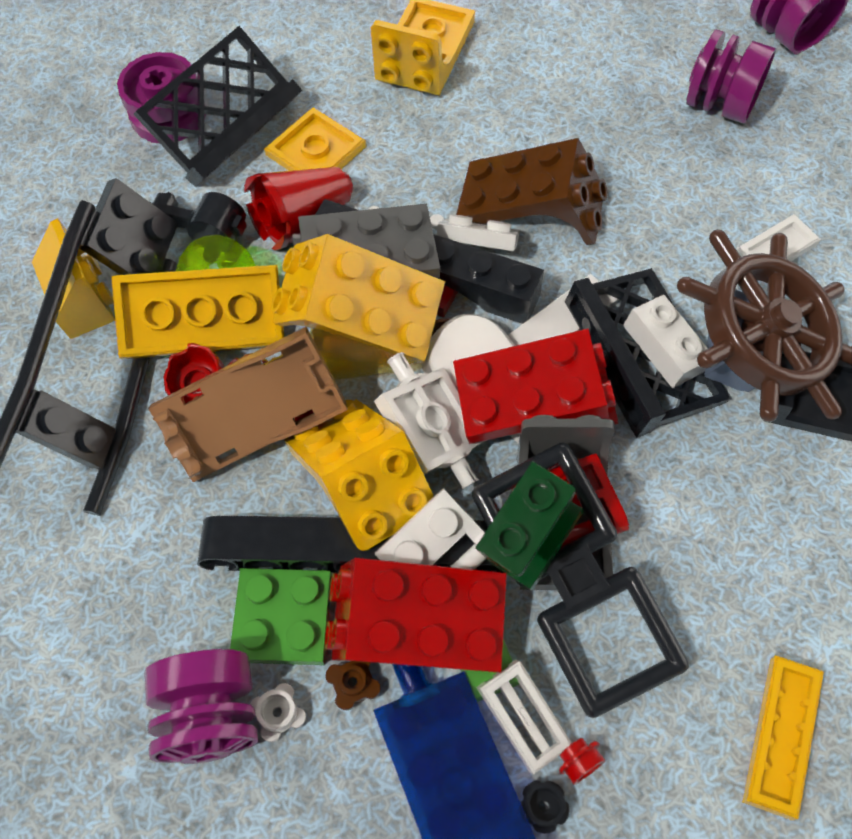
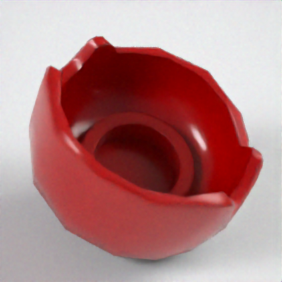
(189, 367)

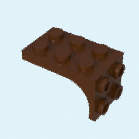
(537, 181)

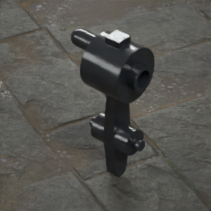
(213, 216)

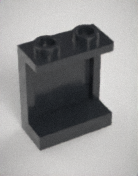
(803, 413)

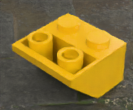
(85, 299)

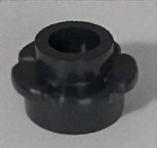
(558, 810)

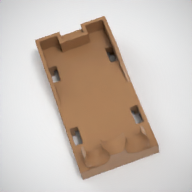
(249, 405)

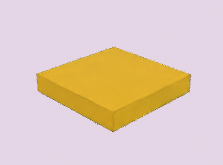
(315, 143)

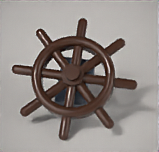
(754, 328)

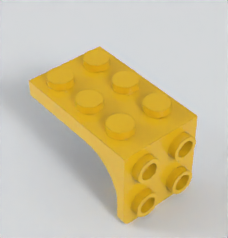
(421, 46)
(358, 296)
(364, 472)

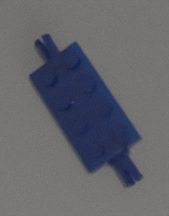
(449, 761)

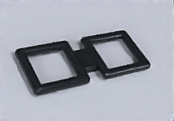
(585, 586)

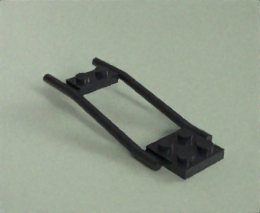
(129, 239)

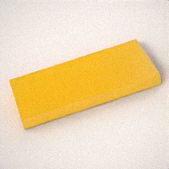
(204, 307)

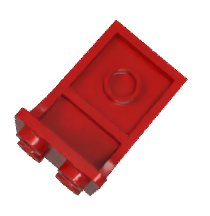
(542, 377)
(417, 615)

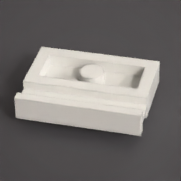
(493, 235)

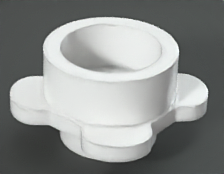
(291, 715)

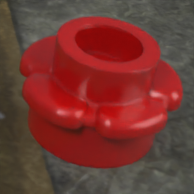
(581, 760)

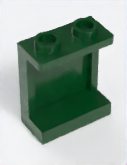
(531, 526)

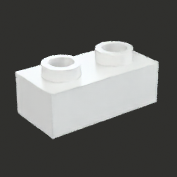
(666, 340)

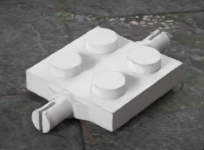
(431, 419)

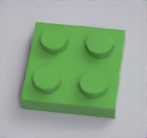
(282, 616)

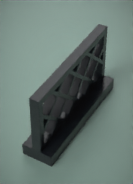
(233, 134)
(632, 387)

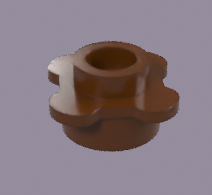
(350, 695)

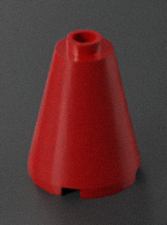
(286, 195)

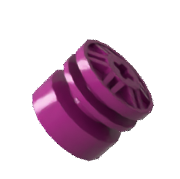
(798, 22)
(729, 75)
(199, 695)

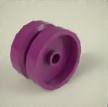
(148, 76)

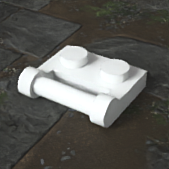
(432, 534)

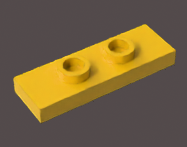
(783, 738)

